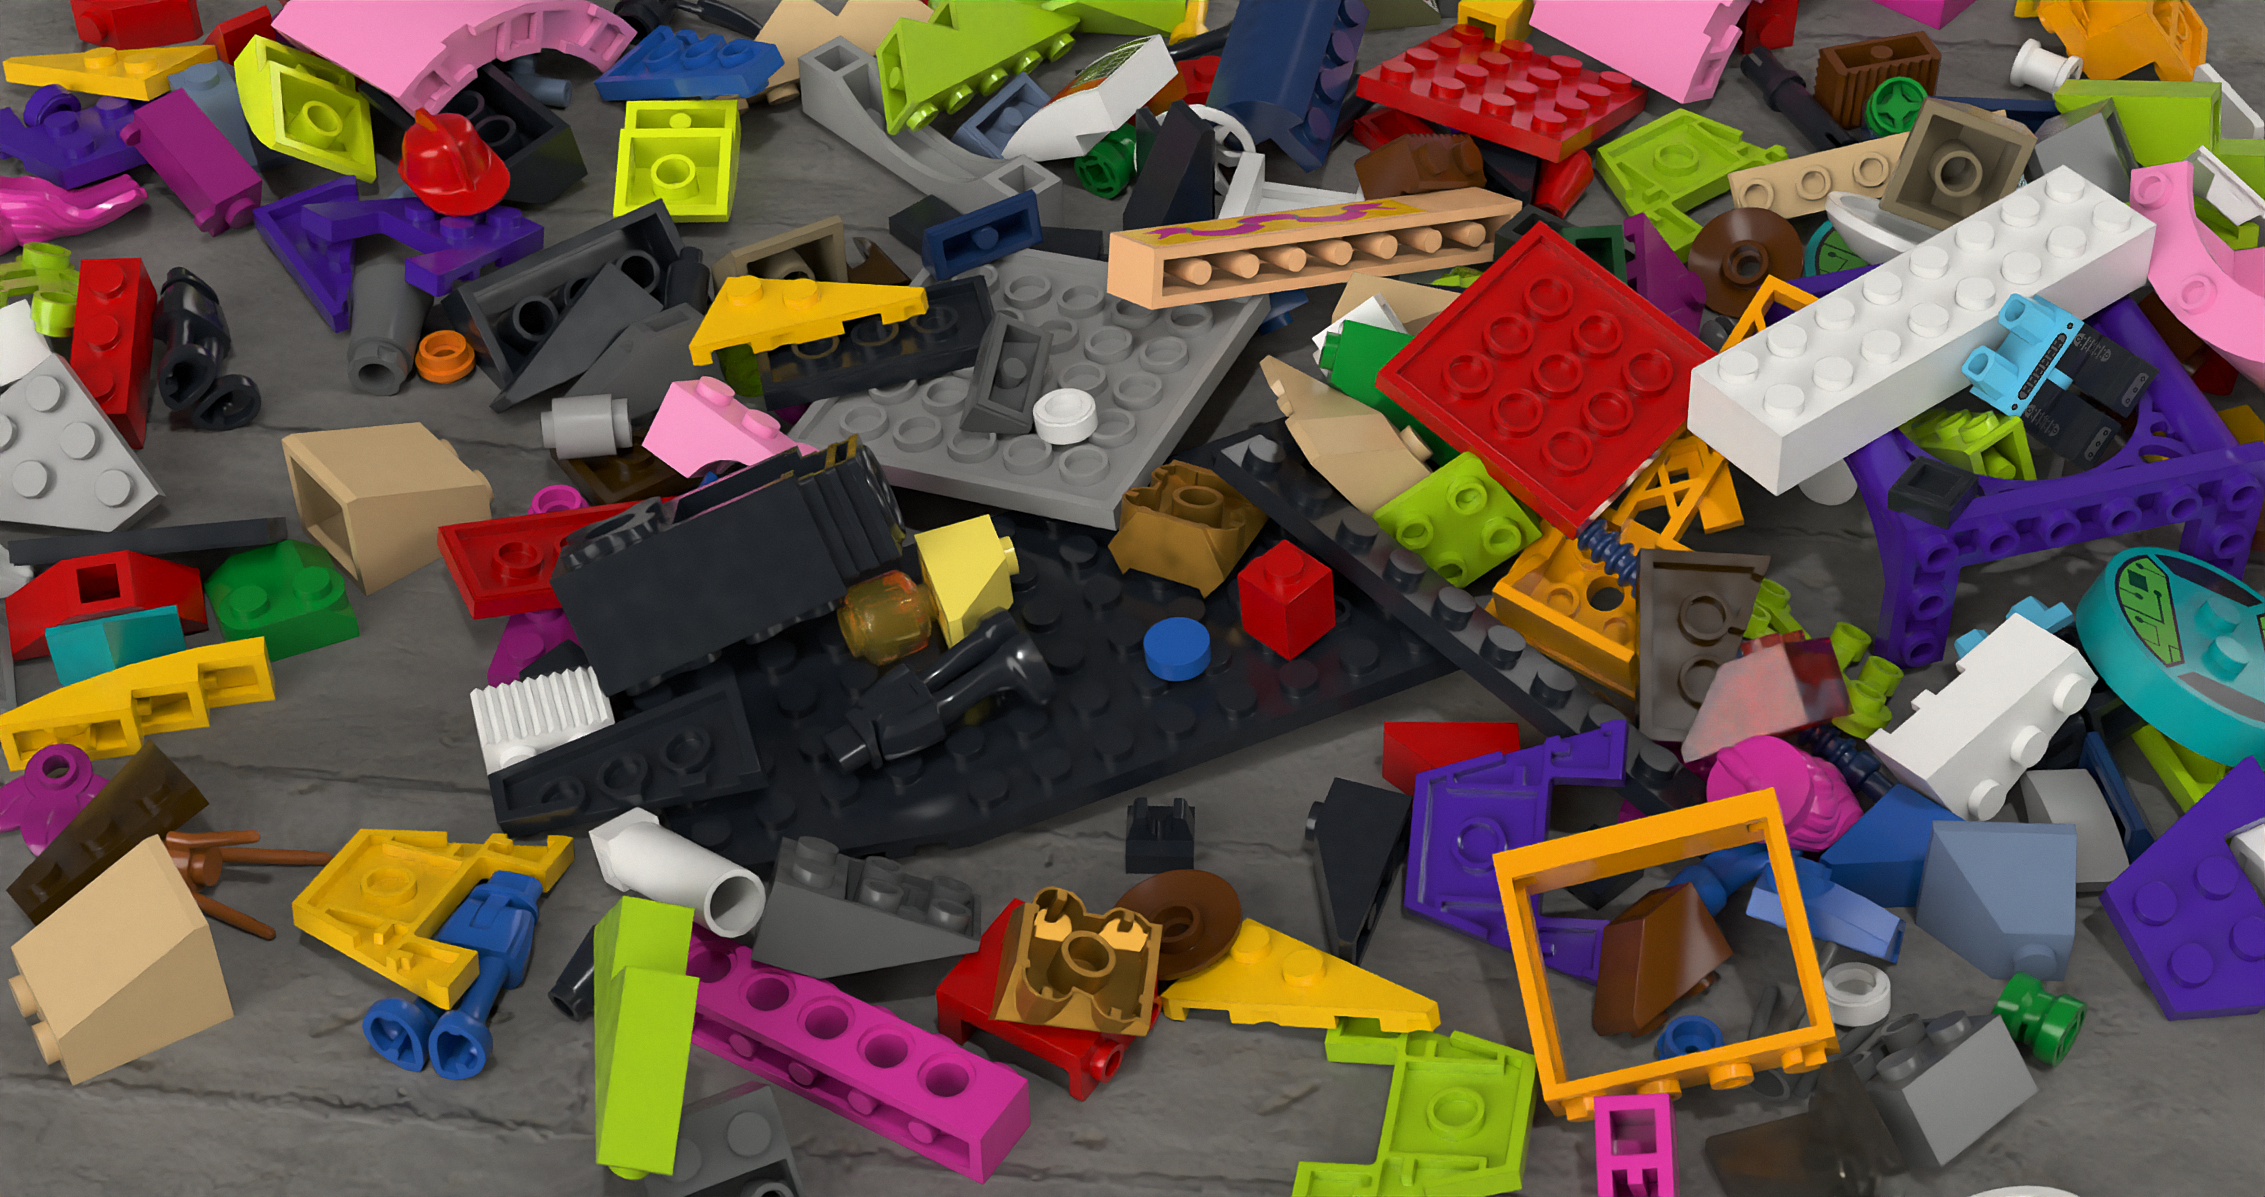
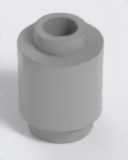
(587, 426)

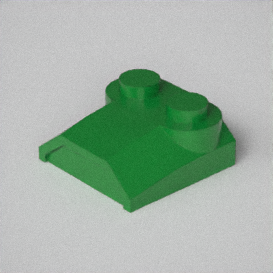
(282, 594)

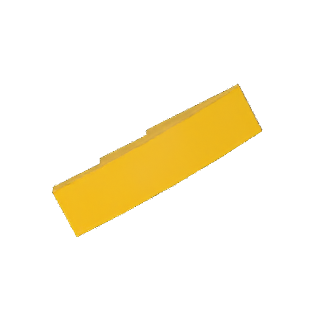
(154, 696)

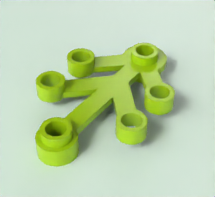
(51, 278)
(1850, 643)

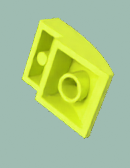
(305, 108)
(679, 154)

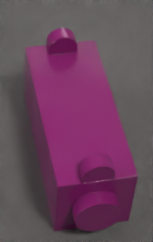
(196, 162)

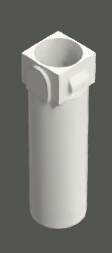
(676, 871)

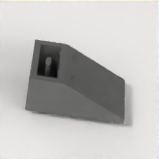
(855, 915)

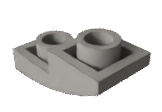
(2075, 798)

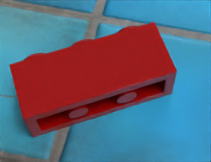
(116, 340)

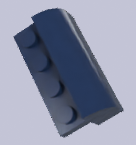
(1288, 72)

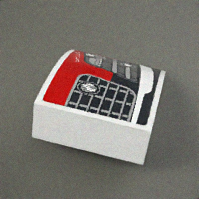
(1095, 102)

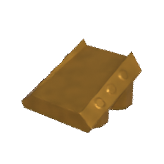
(1185, 527)
(1077, 966)

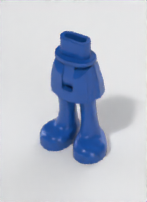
(500, 926)

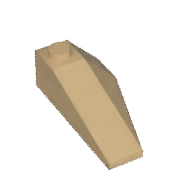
(1347, 439)

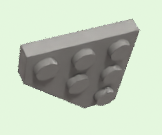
(66, 458)

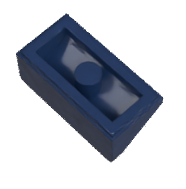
(982, 236)
(2123, 803)

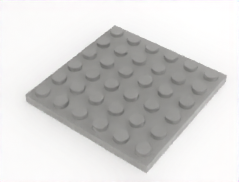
(1137, 363)

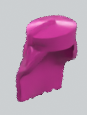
(42, 212)
(1810, 791)

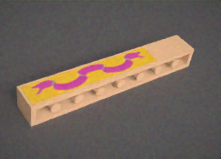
(1305, 247)

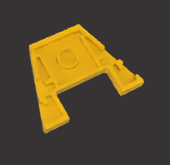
(396, 890)

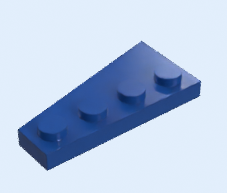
(690, 67)

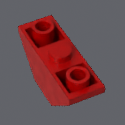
(98, 589)

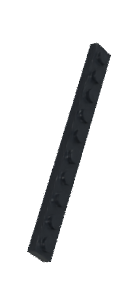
(1448, 618)

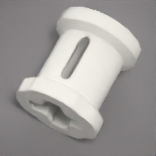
(2043, 68)

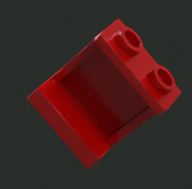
(968, 998)

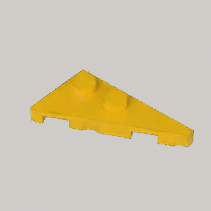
(108, 71)
(795, 312)
(1295, 985)

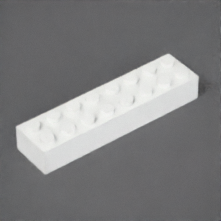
(1904, 330)

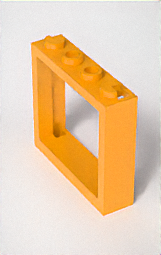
(1635, 847)

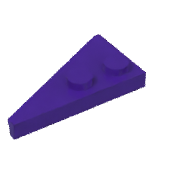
(316, 264)

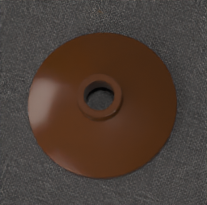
(1738, 239)
(1197, 915)

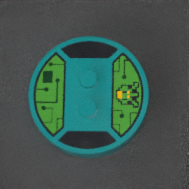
(2181, 649)

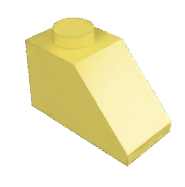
(966, 572)

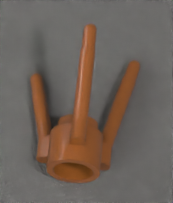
(201, 859)

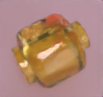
(887, 617)

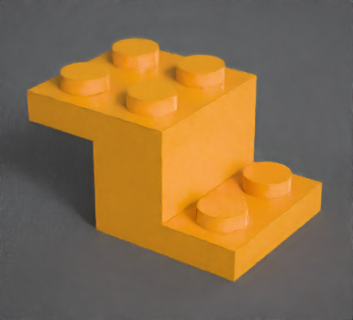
(2129, 34)

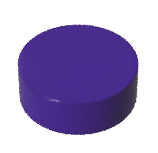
(47, 101)

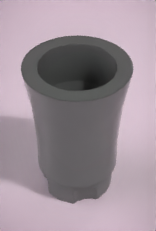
(384, 328)

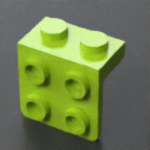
(1460, 521)

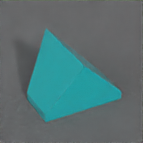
(113, 642)

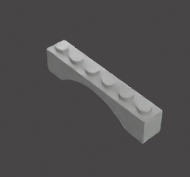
(845, 96)

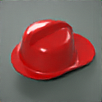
(451, 165)

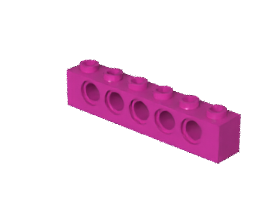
(856, 1058)

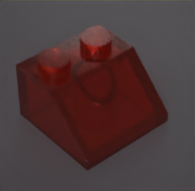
(1770, 691)

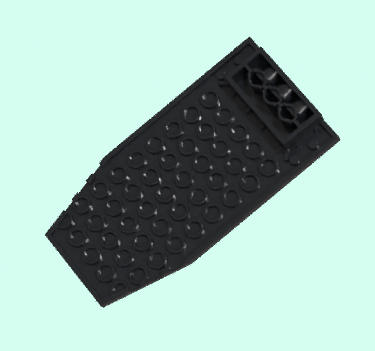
(1025, 763)

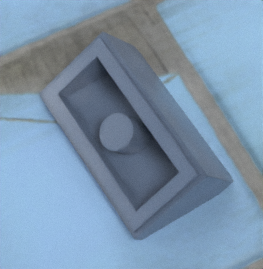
(1001, 118)

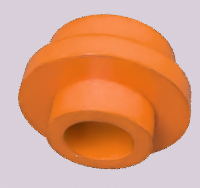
(444, 357)

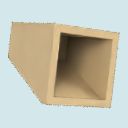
(381, 497)
(120, 968)

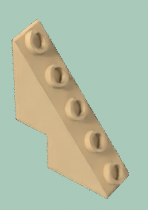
(805, 25)
(1802, 184)

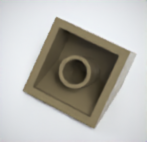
(1956, 163)
(805, 253)

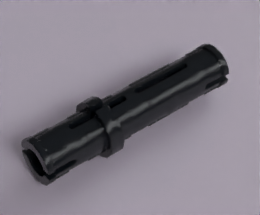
(1787, 93)

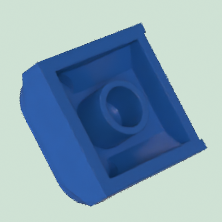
(1832, 912)

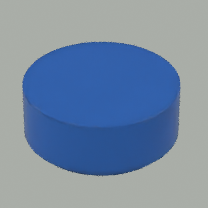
(1177, 649)

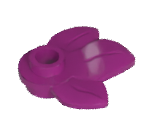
(45, 804)

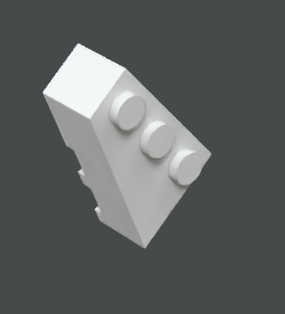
(1989, 721)

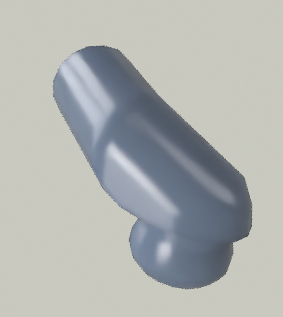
(546, 90)

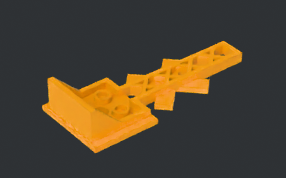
(1553, 582)

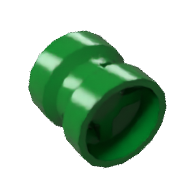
(1900, 100)
(1109, 163)
(2039, 1018)

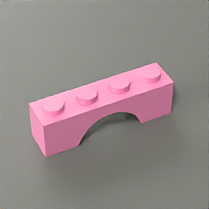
(710, 430)

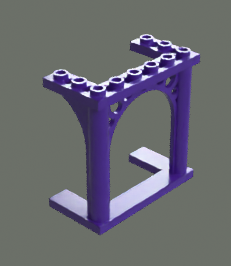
(2205, 483)

